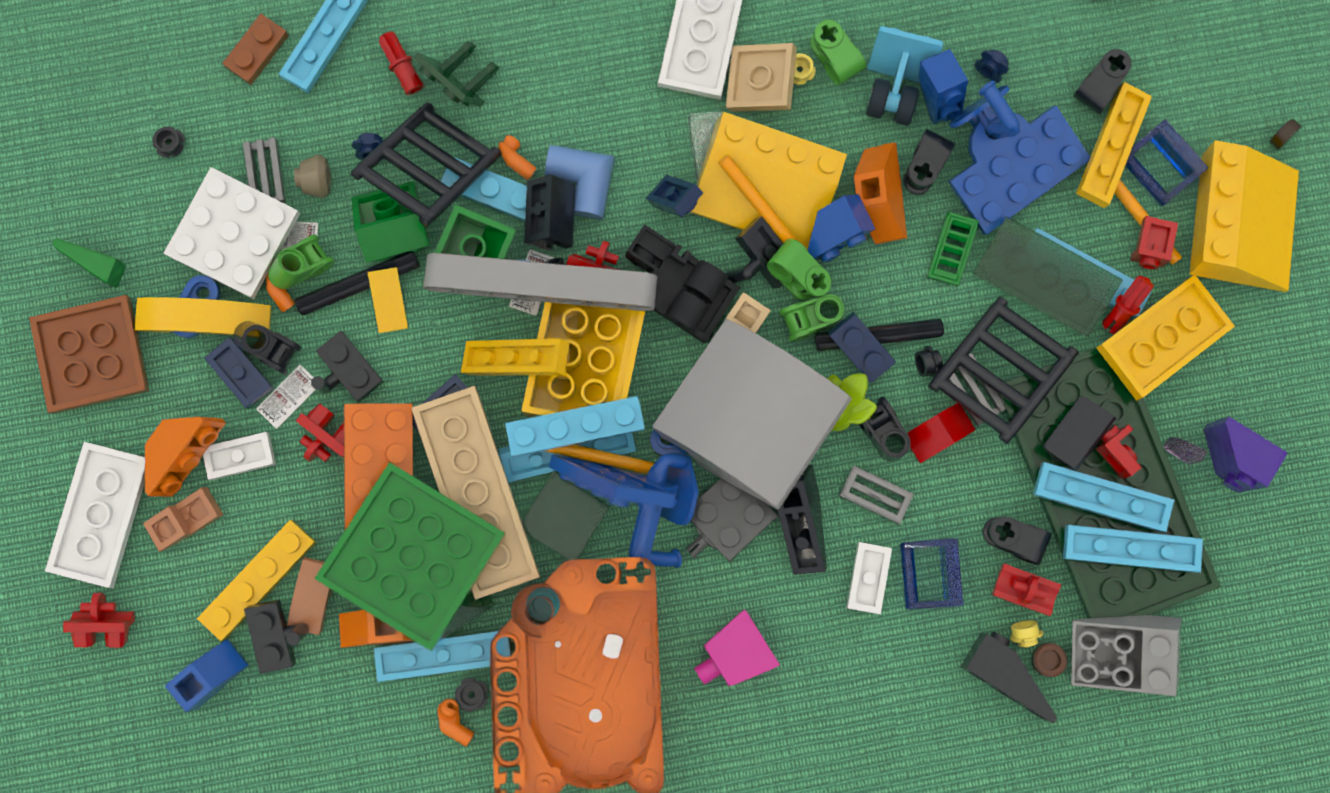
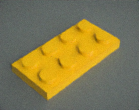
(1165, 337)

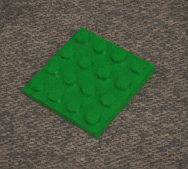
(410, 556)

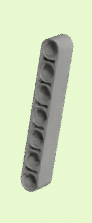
(540, 282)

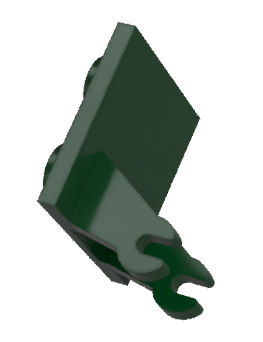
(454, 88)

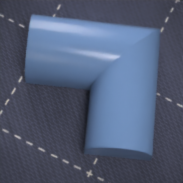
(589, 172)

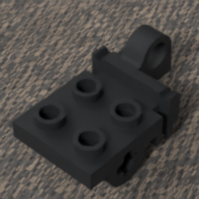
(688, 290)

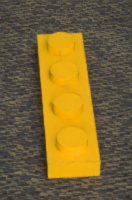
(1113, 145)
(515, 357)
(256, 580)

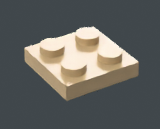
(761, 77)

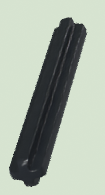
(352, 284)
(890, 333)

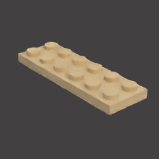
(473, 476)

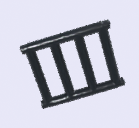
(446, 194)
(1026, 405)

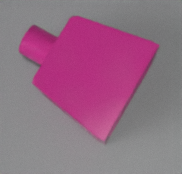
(736, 653)

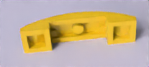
(198, 315)

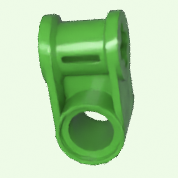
(839, 56)
(303, 259)
(797, 270)
(810, 318)

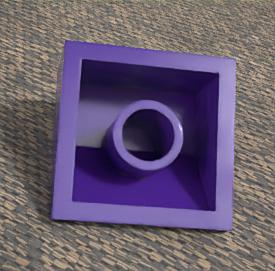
(1241, 455)

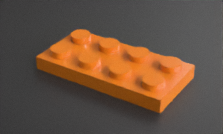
(371, 440)

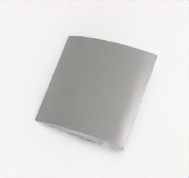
(752, 413)

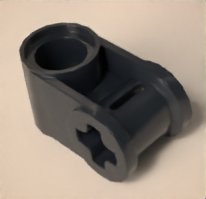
(1102, 83)
(928, 159)
(270, 348)
(884, 427)
(1021, 540)

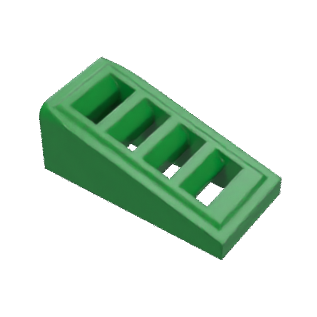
(961, 222)
(100, 265)

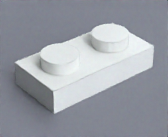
(239, 456)
(869, 578)

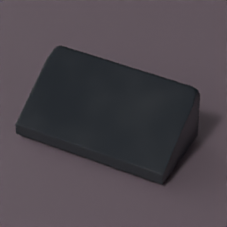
(1078, 433)

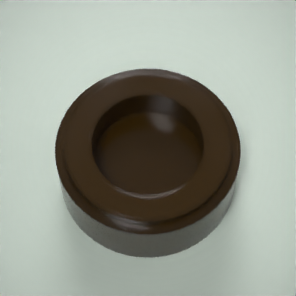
(1285, 134)

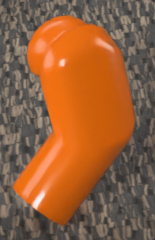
(513, 159)
(279, 296)
(450, 722)

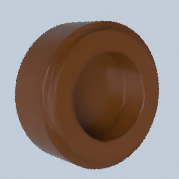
(1049, 659)

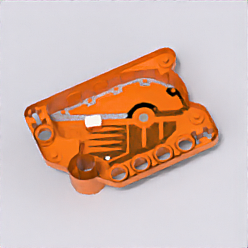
(583, 694)

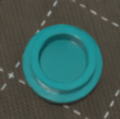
(539, 607)

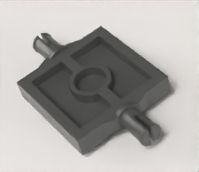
(728, 520)

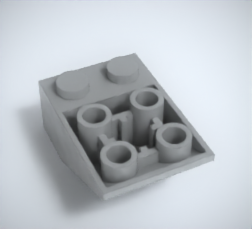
(1127, 653)

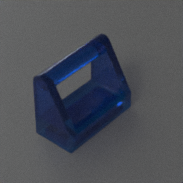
(1176, 152)
(949, 569)

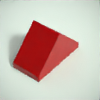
(940, 432)

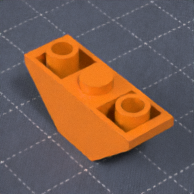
(880, 190)
(176, 450)
(364, 629)

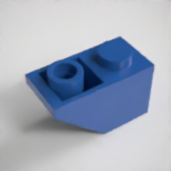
(943, 86)
(839, 225)
(206, 676)

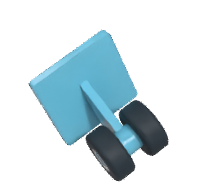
(899, 56)

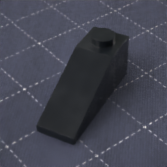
(803, 525)
(1004, 671)

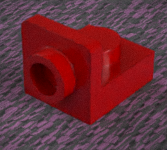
(1155, 243)
(1119, 456)

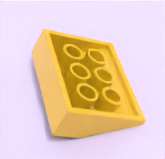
(785, 169)
(1244, 218)
(597, 362)

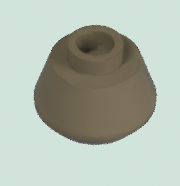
(314, 176)

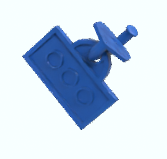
(1019, 161)
(666, 492)

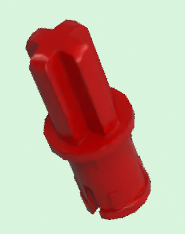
(400, 63)
(1128, 303)

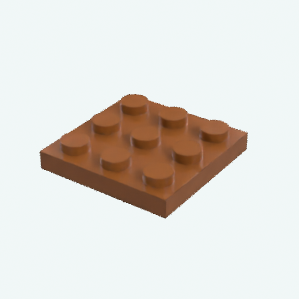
(88, 354)

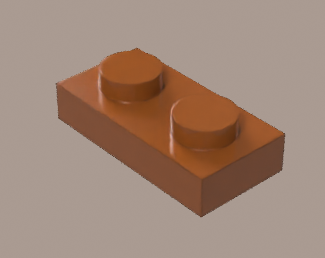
(255, 49)

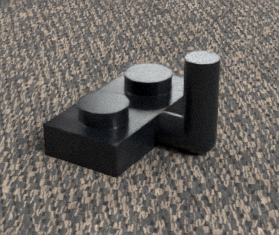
(760, 245)
(347, 368)
(272, 637)

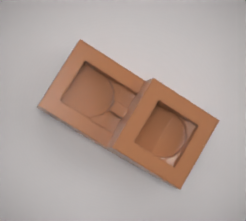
(183, 519)
(309, 598)

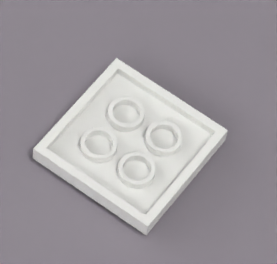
(232, 233)

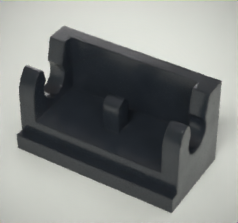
(549, 212)

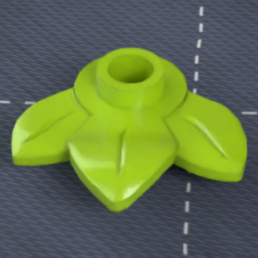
(859, 408)

